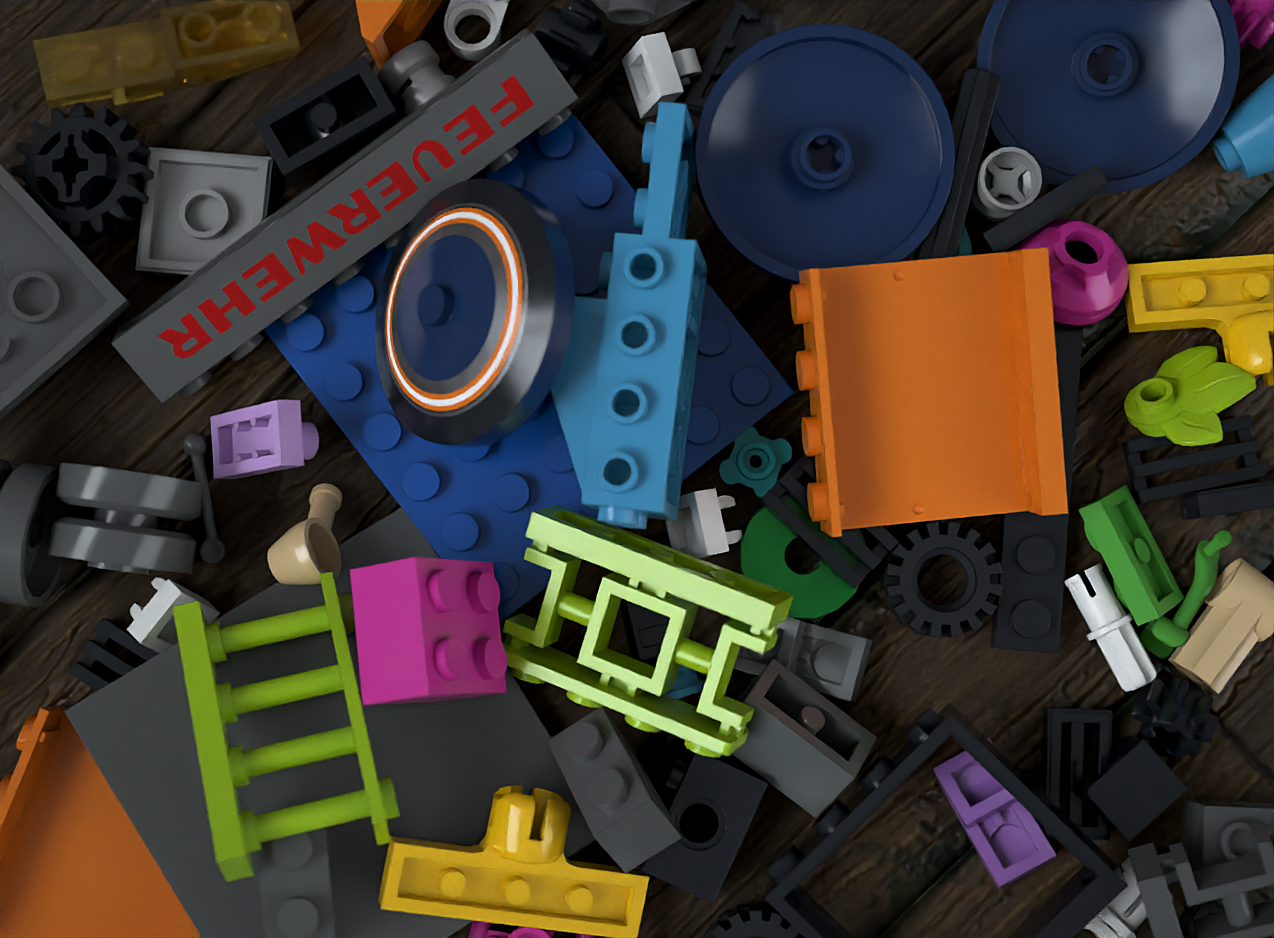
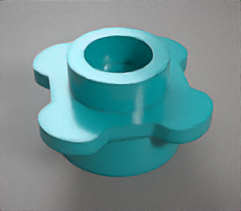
(738, 468)

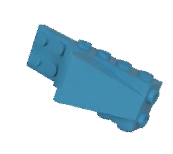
(635, 355)

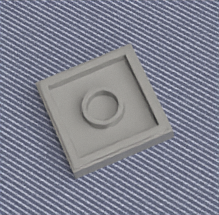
(200, 207)

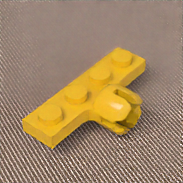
(1211, 293)
(515, 874)

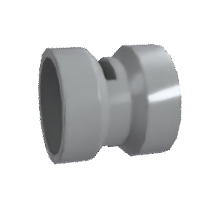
(414, 75)
(1013, 176)

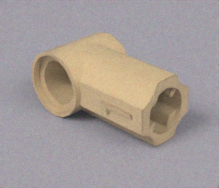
(1235, 619)

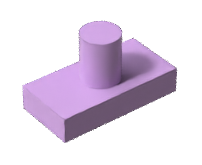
(261, 439)

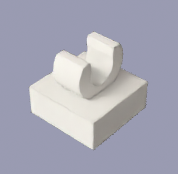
(657, 73)
(700, 524)
(155, 623)

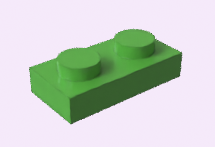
(1131, 554)

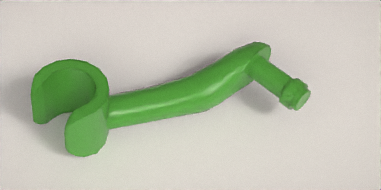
(1164, 634)

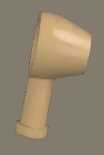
(310, 544)

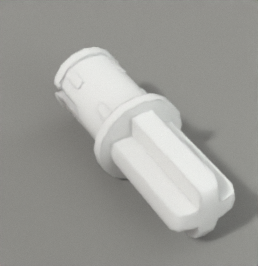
(1112, 629)

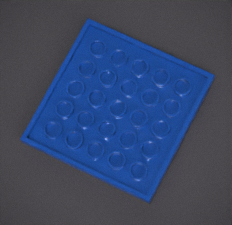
(482, 498)

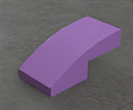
(994, 821)

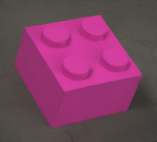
(428, 631)

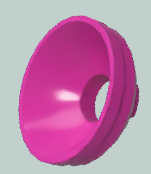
(1081, 290)

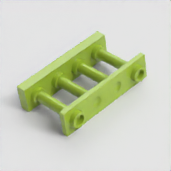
(229, 767)

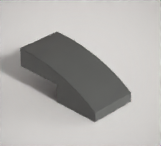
(817, 655)

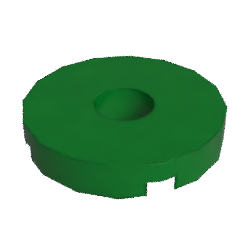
(764, 560)

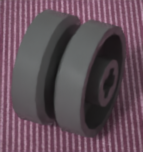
(25, 518)
(125, 519)

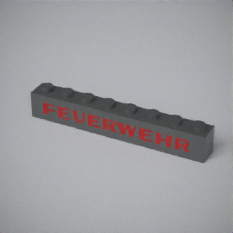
(344, 218)

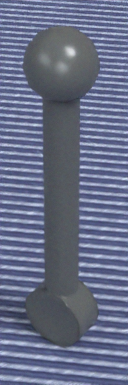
(212, 549)

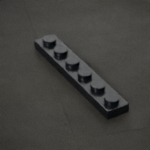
(1035, 545)

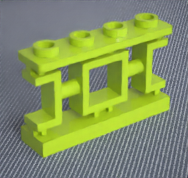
(659, 581)

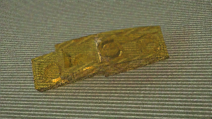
(166, 54)

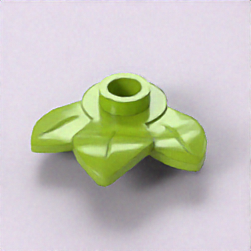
(1187, 397)

